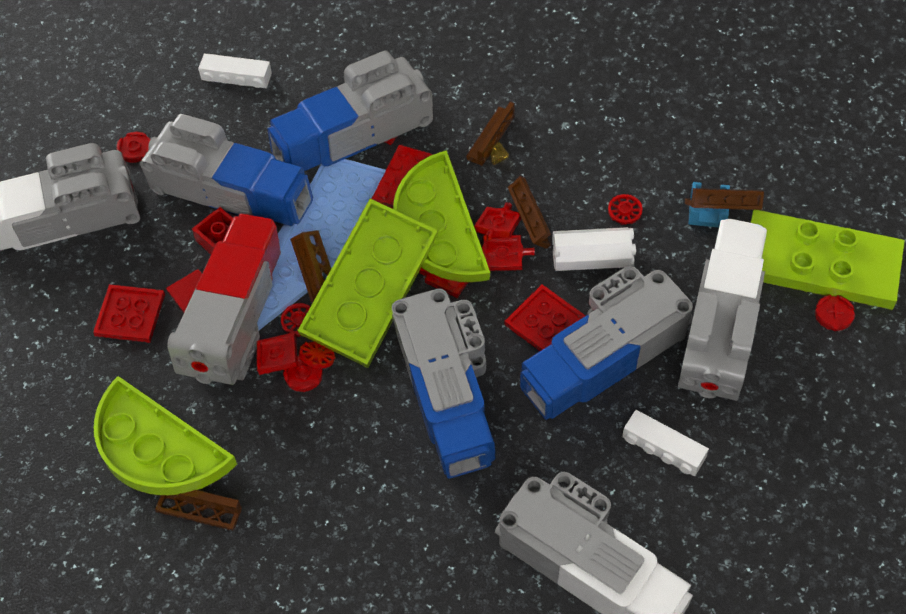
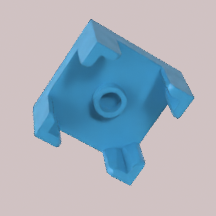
(707, 216)

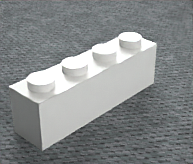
(235, 70)
(665, 443)

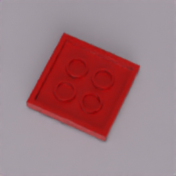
(129, 313)
(542, 317)

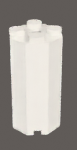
(593, 249)

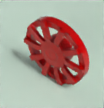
(625, 209)
(296, 317)
(316, 355)

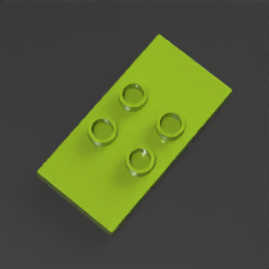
(830, 259)
(365, 281)

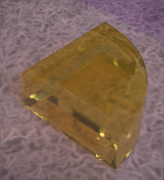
(498, 154)

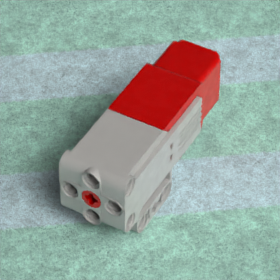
(222, 316)

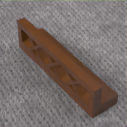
(491, 134)
(726, 199)
(530, 212)
(308, 263)
(205, 500)

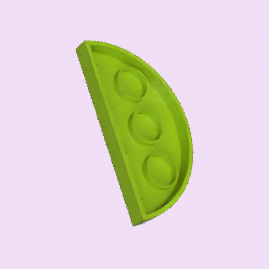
(435, 199)
(152, 446)

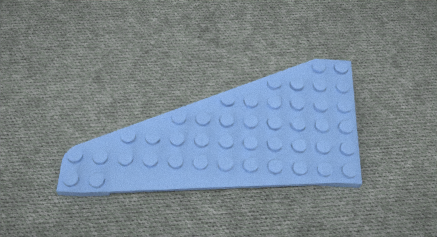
(337, 203)

